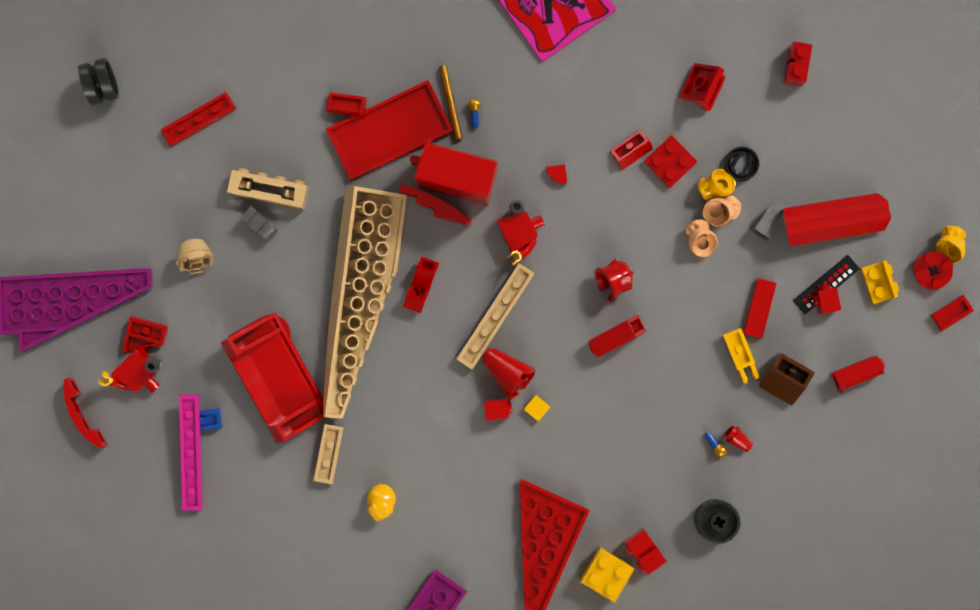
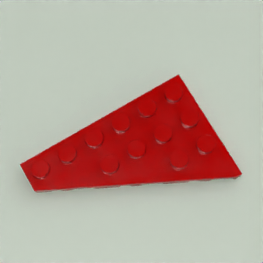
(548, 537)

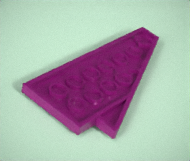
(53, 303)

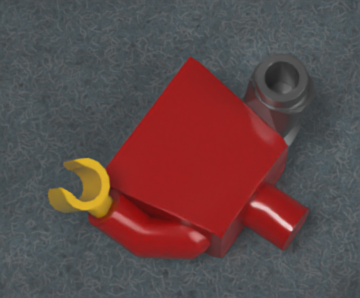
(520, 231)
(134, 372)

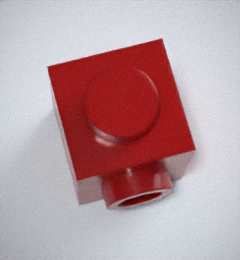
(826, 299)

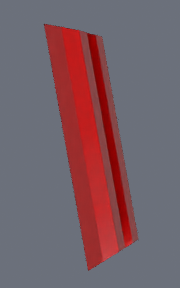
(836, 219)

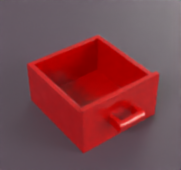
(455, 173)

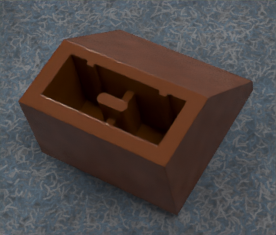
(786, 379)

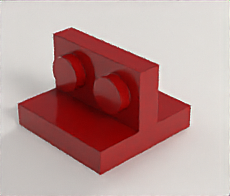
(703, 85)

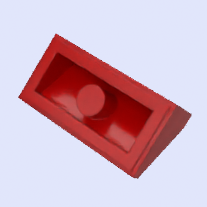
(631, 149)

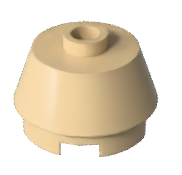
(194, 256)

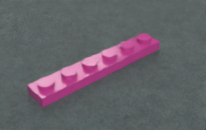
(190, 451)

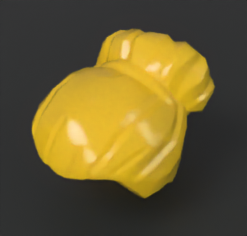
(716, 185)
(952, 243)
(381, 501)

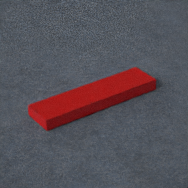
(198, 119)

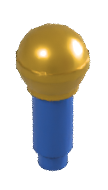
(474, 106)
(719, 450)

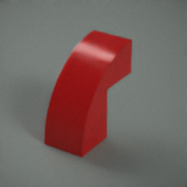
(421, 285)

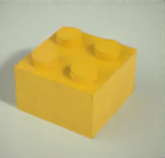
(606, 574)

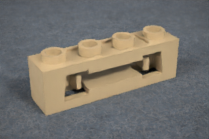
(237, 182)

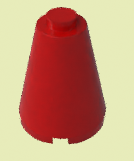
(508, 371)

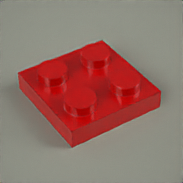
(670, 161)

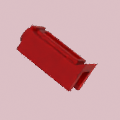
(858, 373)

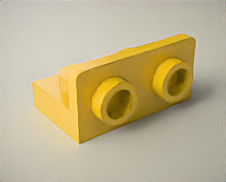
(879, 282)

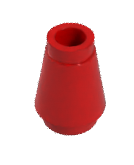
(738, 439)

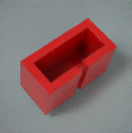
(797, 71)
(645, 552)

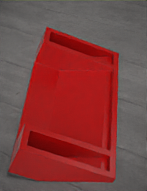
(275, 377)

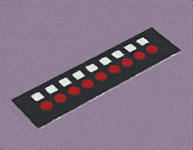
(834, 277)

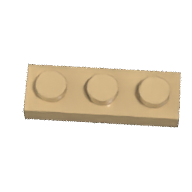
(328, 454)

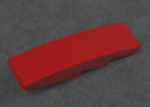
(441, 209)

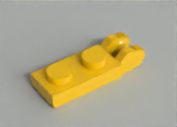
(740, 353)

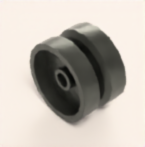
(98, 81)
(727, 526)

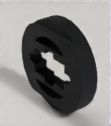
(752, 156)

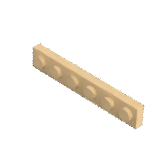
(495, 316)

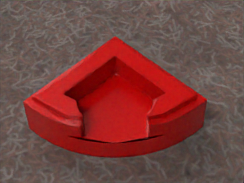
(557, 173)

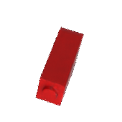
(617, 336)

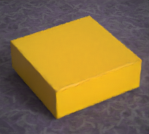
(537, 408)

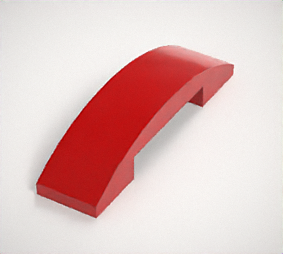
(70, 393)

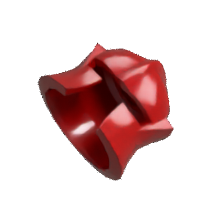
(615, 275)

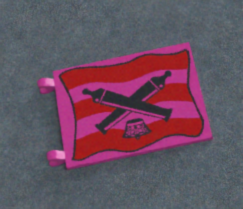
(555, 23)

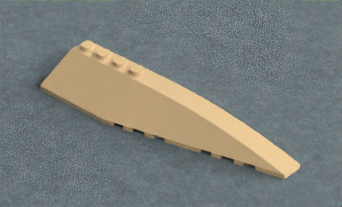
(362, 279)

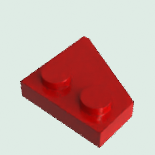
(143, 333)

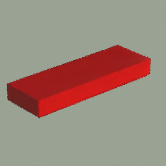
(759, 308)

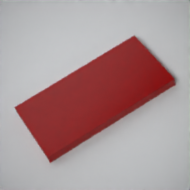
(389, 130)

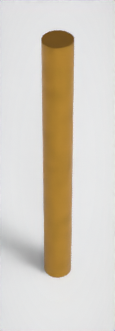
(450, 102)

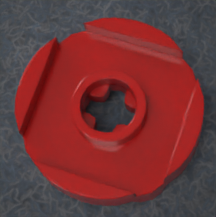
(934, 281)

